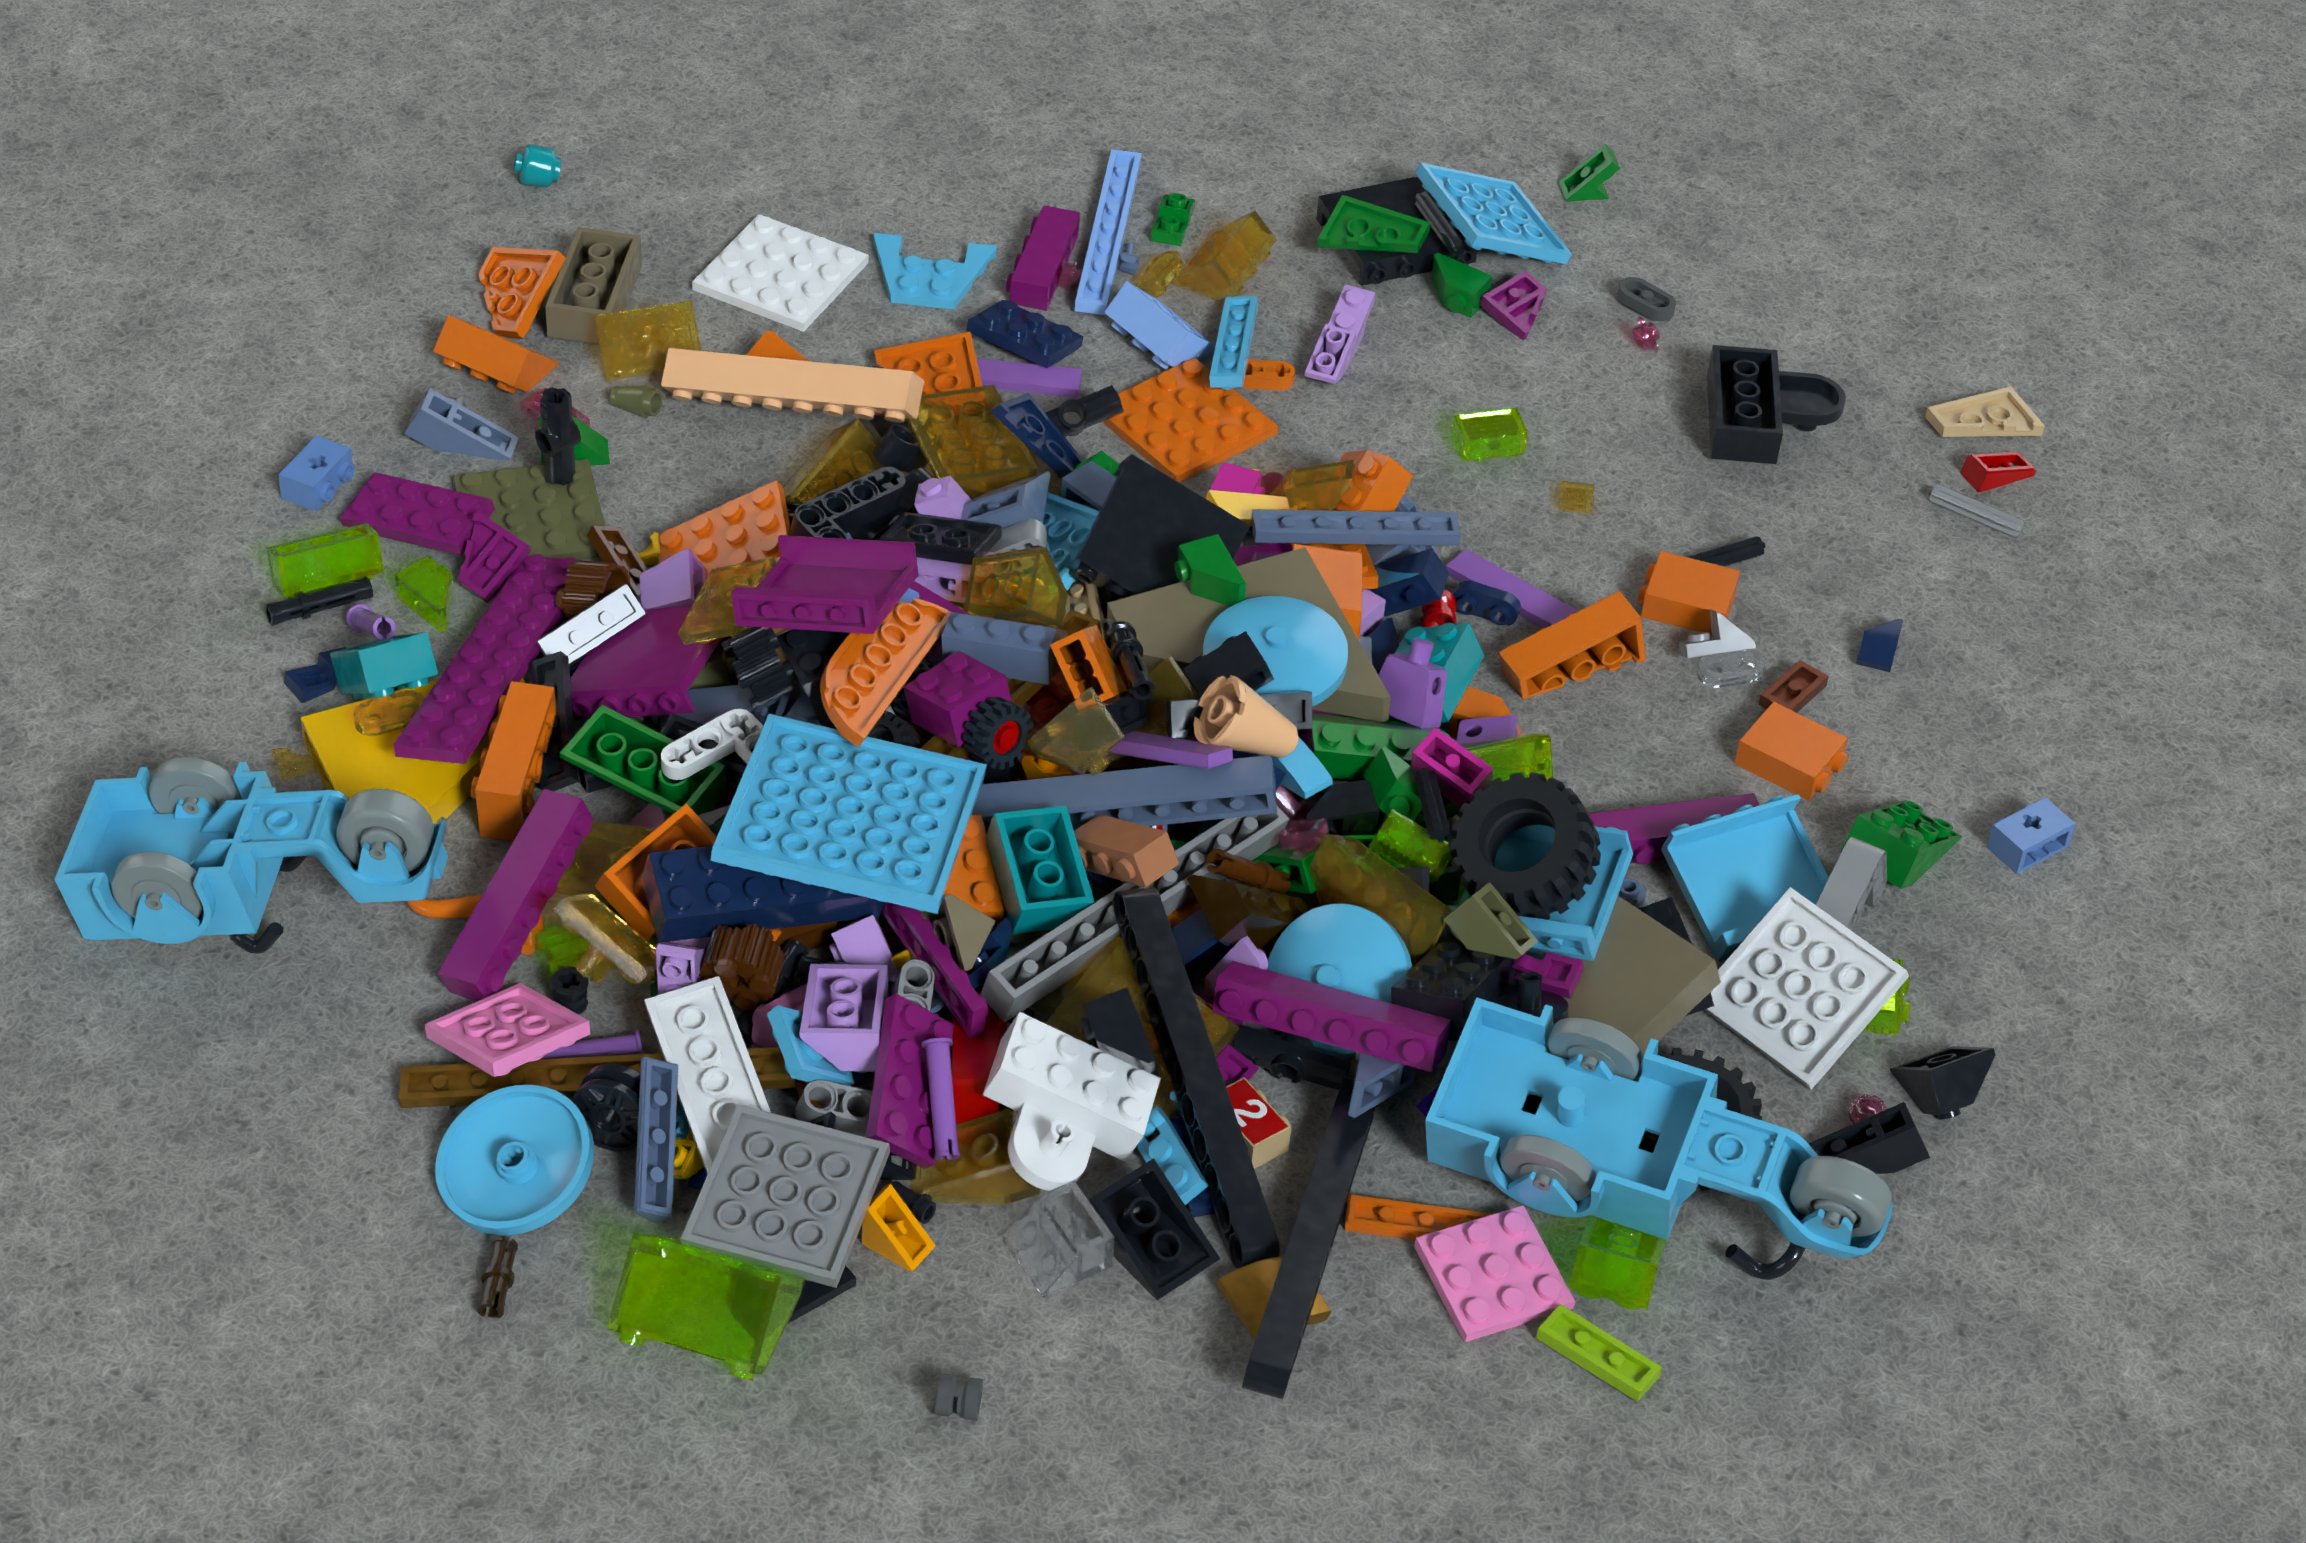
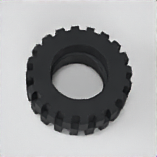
(1518, 804)

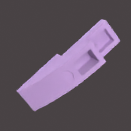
(1341, 335)

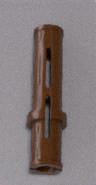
(1255, 874)

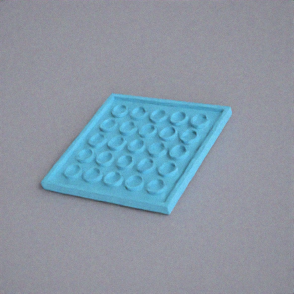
(850, 817)

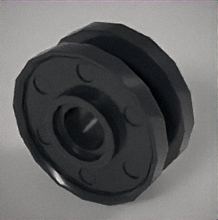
(610, 1105)

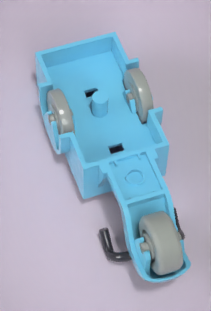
(1587, 1133)

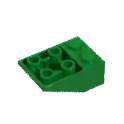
(1907, 836)

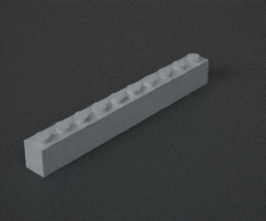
(1080, 940)

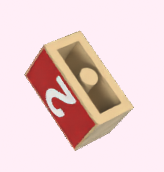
(1262, 1127)

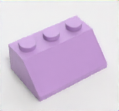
(845, 1013)

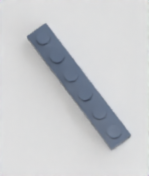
(1355, 527)

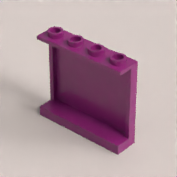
(829, 585)
(641, 669)

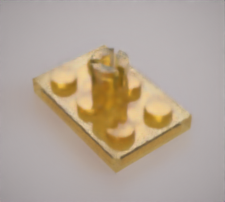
(639, 339)
(713, 609)
(610, 941)

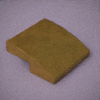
(1250, 1290)

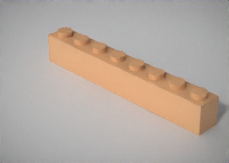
(792, 384)

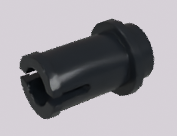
(920, 1205)

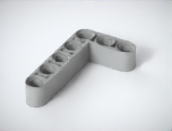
(1855, 880)
(840, 1097)

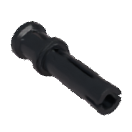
(1128, 654)

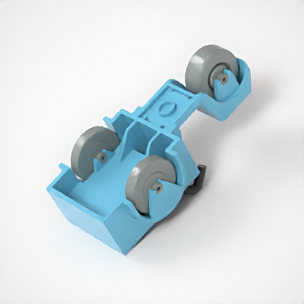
(205, 848)

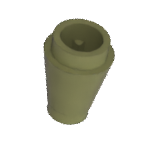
(638, 400)

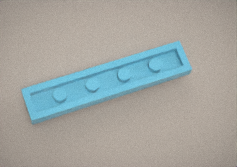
(1233, 342)

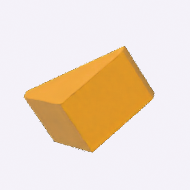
(894, 1230)

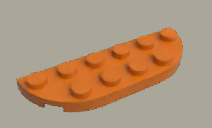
(874, 667)

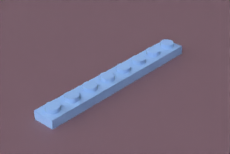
(1108, 232)

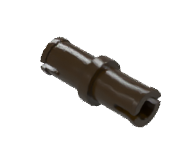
(497, 1277)

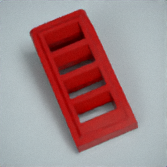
(1984, 473)

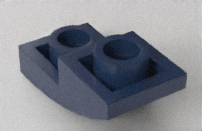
(992, 953)

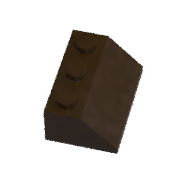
(1245, 911)

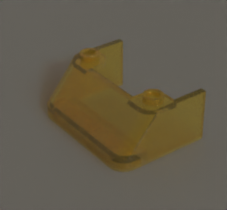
(1086, 731)

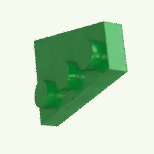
(1372, 227)

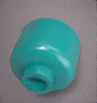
(537, 166)

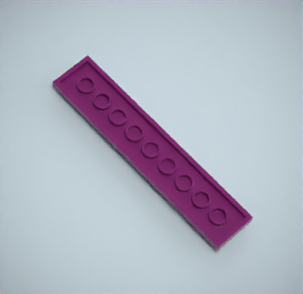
(494, 654)

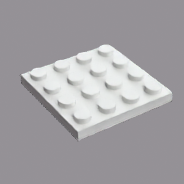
(780, 272)
(1803, 988)

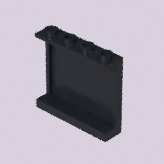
(1386, 265)
(1141, 530)

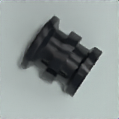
(570, 989)

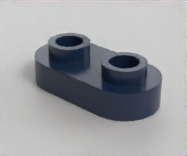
(1487, 602)

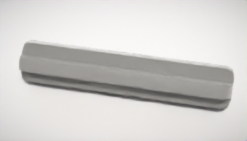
(1976, 510)

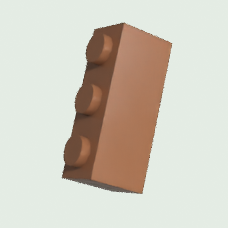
(1125, 850)

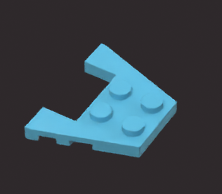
(926, 280)

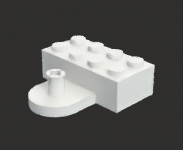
(1066, 1101)

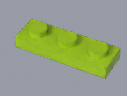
(1599, 1352)

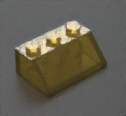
(1227, 258)
(1017, 588)

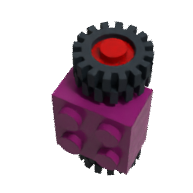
(967, 704)

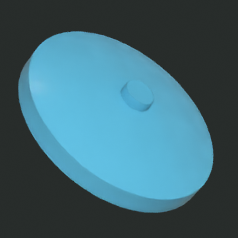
(1295, 639)
(1342, 950)
(514, 1160)

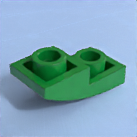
(1173, 219)

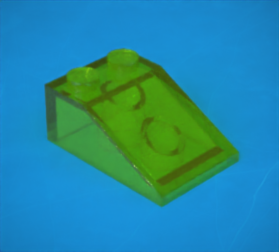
(1617, 1264)

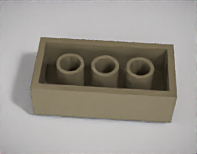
(592, 282)

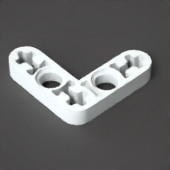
(719, 730)

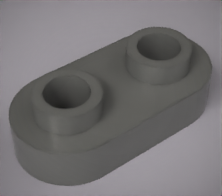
(1646, 299)

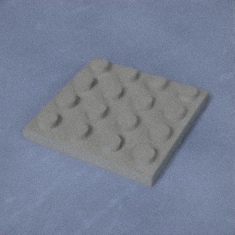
(786, 1195)

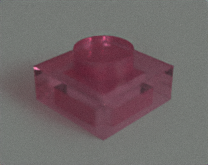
(1303, 834)

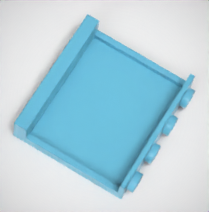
(1741, 867)
(1581, 927)

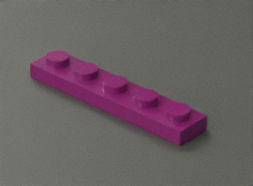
(950, 981)

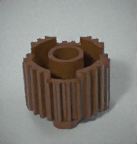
(589, 583)
(745, 963)

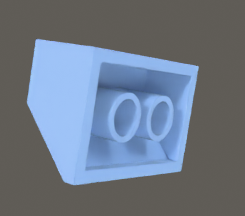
(1156, 328)

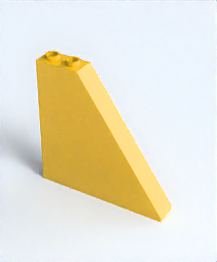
(363, 762)

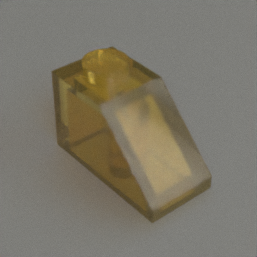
(1319, 486)

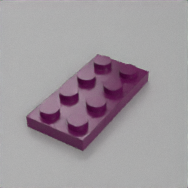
(416, 512)
(901, 1084)

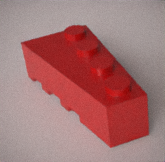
(972, 1065)

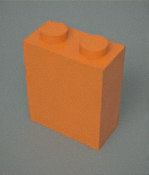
(1685, 591)
(1088, 664)
(1792, 751)

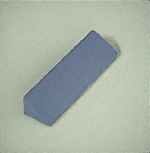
(656, 1139)

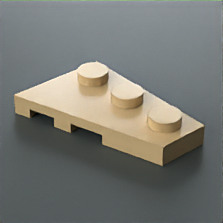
(1985, 414)

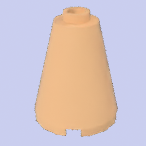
(1243, 720)

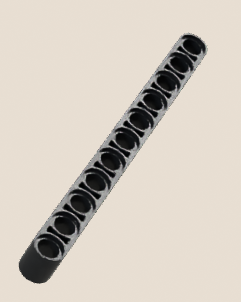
(1195, 1077)
(1308, 1248)

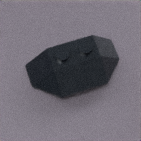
(808, 656)

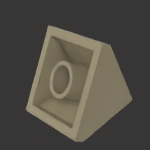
(961, 929)

